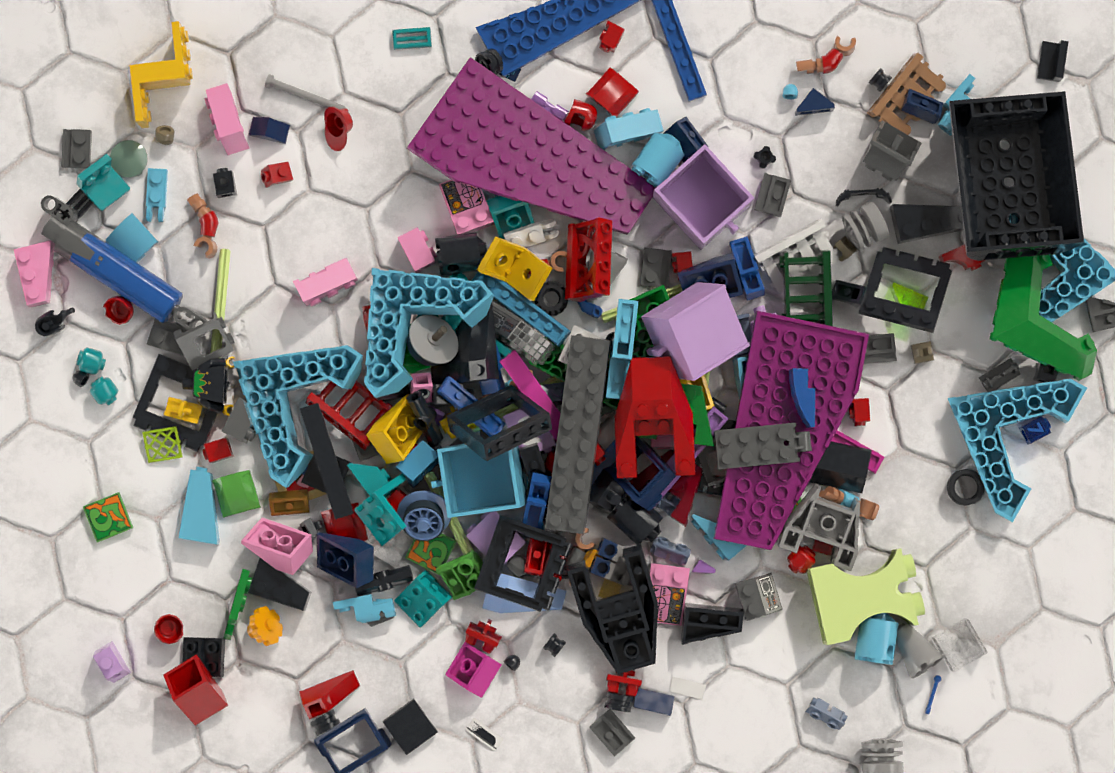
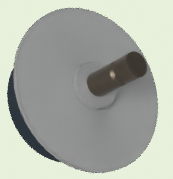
(432, 341)

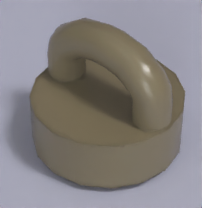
(164, 134)

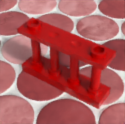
(347, 425)

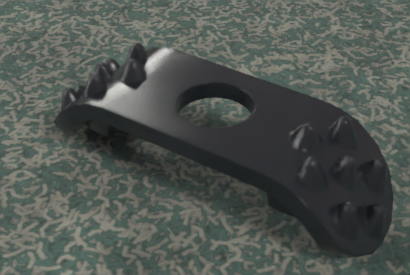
(880, 193)

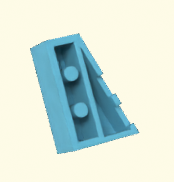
(628, 128)

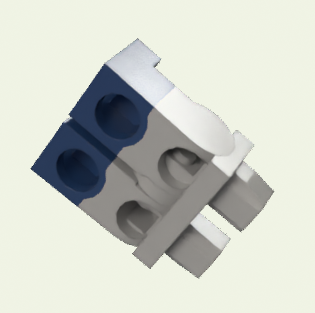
(613, 571)

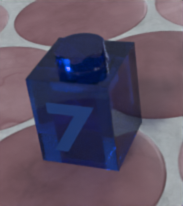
(1035, 429)

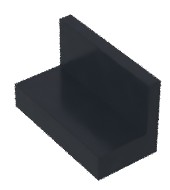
(1052, 60)

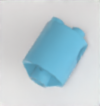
(658, 158)
(877, 639)

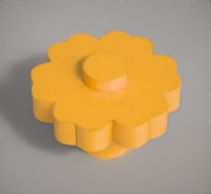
(265, 626)

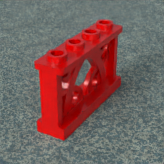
(577, 249)

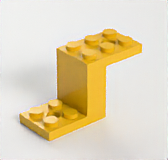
(160, 75)

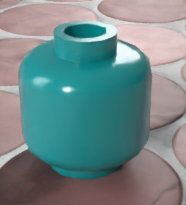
(90, 361)
(104, 390)

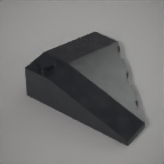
(475, 356)

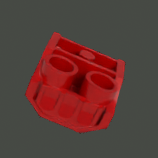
(612, 92)
(347, 526)
(537, 557)

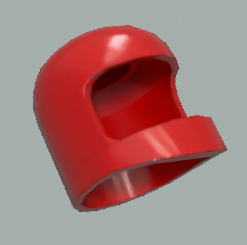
(583, 109)

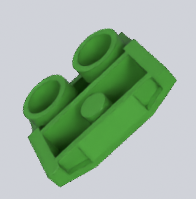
(236, 493)
(461, 574)

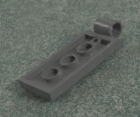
(760, 445)

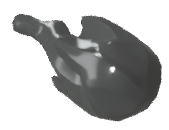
(517, 565)

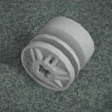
(868, 225)
(882, 756)

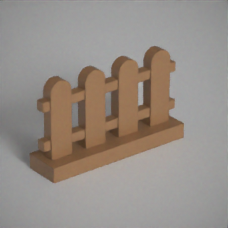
(902, 79)

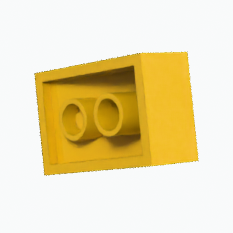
(395, 432)

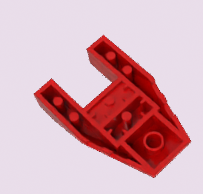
(653, 405)

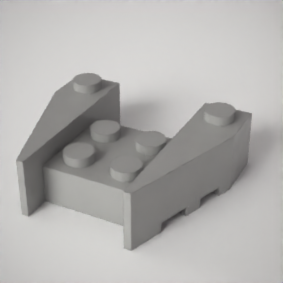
(826, 523)

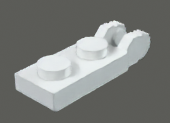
(532, 233)

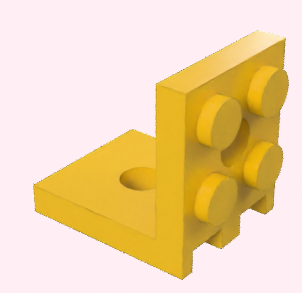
(515, 266)

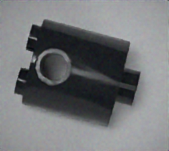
(460, 253)
(636, 521)

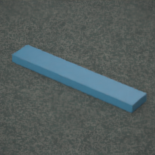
(525, 309)

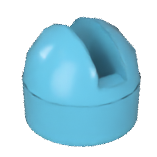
(790, 92)

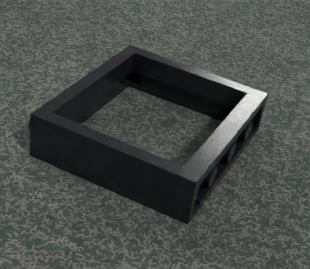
(507, 438)

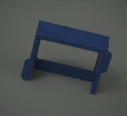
(651, 494)
(380, 734)

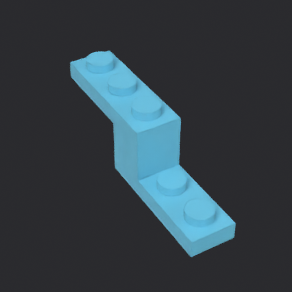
(621, 347)

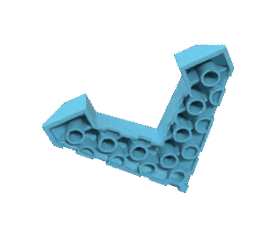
(1081, 276)
(394, 300)
(266, 388)
(983, 415)

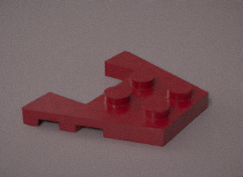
(683, 489)

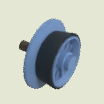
(423, 515)

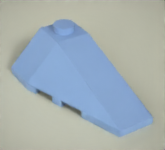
(526, 587)

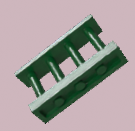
(823, 279)

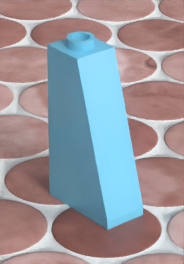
(199, 511)

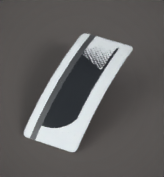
(484, 734)

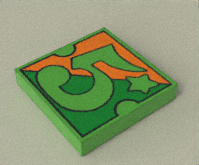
(108, 517)
(431, 553)

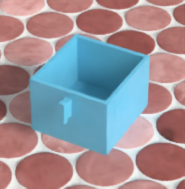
(477, 484)

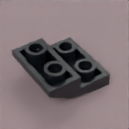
(209, 650)
(410, 726)

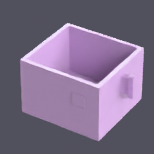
(703, 197)
(696, 330)

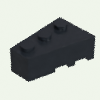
(278, 587)
(709, 621)

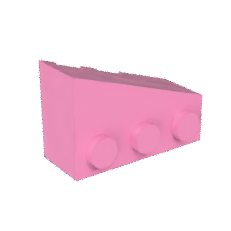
(226, 118)
(35, 272)
(326, 282)

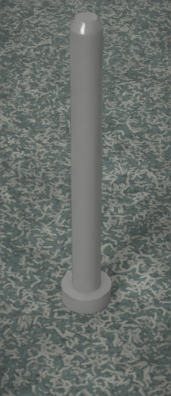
(270, 81)

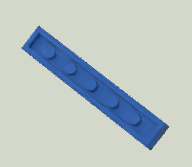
(679, 49)

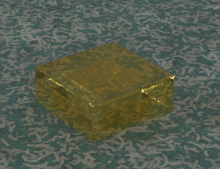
(609, 588)

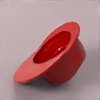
(337, 125)

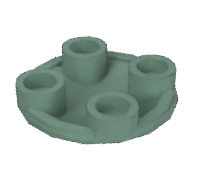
(128, 158)

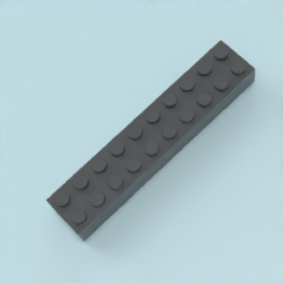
(578, 434)

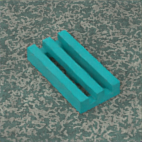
(413, 38)

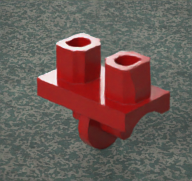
(484, 633)
(632, 684)

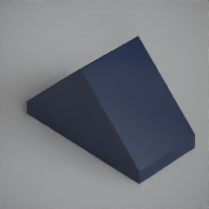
(814, 103)
(269, 129)

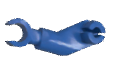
(590, 309)

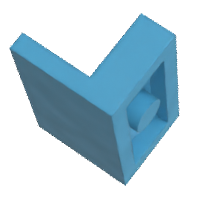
(418, 463)

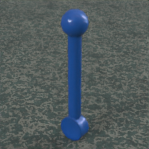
(937, 679)

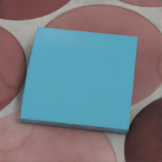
(132, 238)

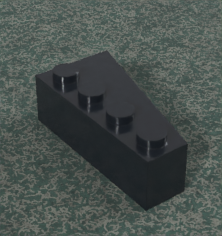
(924, 221)

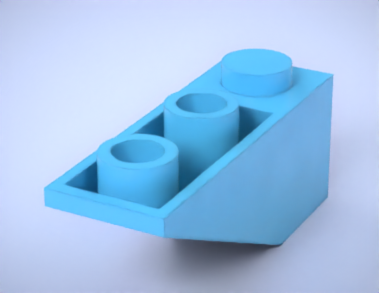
(725, 549)

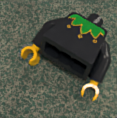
(210, 384)

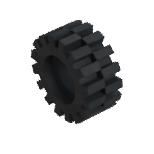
(555, 309)

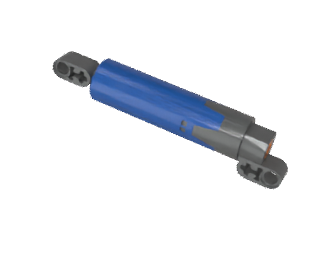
(113, 266)

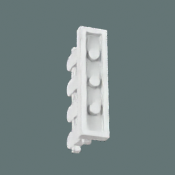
(803, 247)

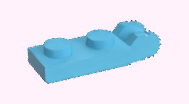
(156, 193)

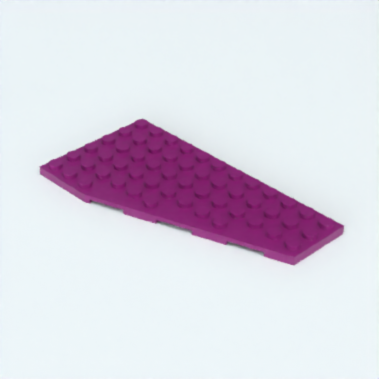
(518, 150)
(762, 497)

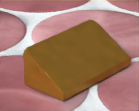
(289, 502)

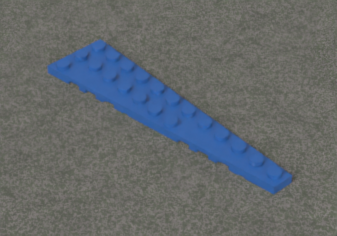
(545, 27)

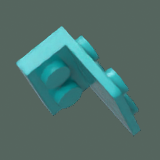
(102, 183)
(422, 598)

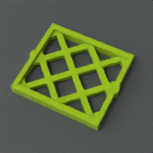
(162, 444)

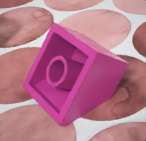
(473, 669)

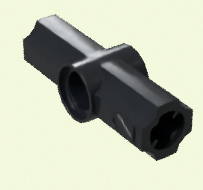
(425, 418)
(386, 580)

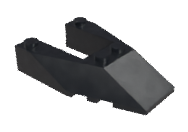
(624, 622)

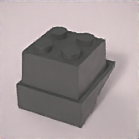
(890, 151)

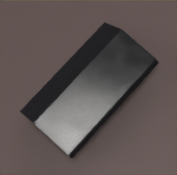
(843, 467)

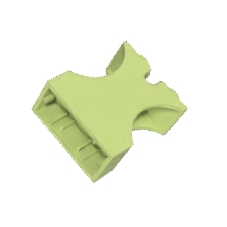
(848, 600)

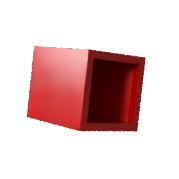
(195, 690)

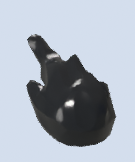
(49, 324)

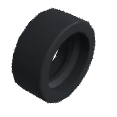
(951, 487)

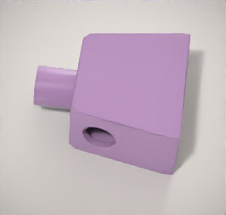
(111, 662)

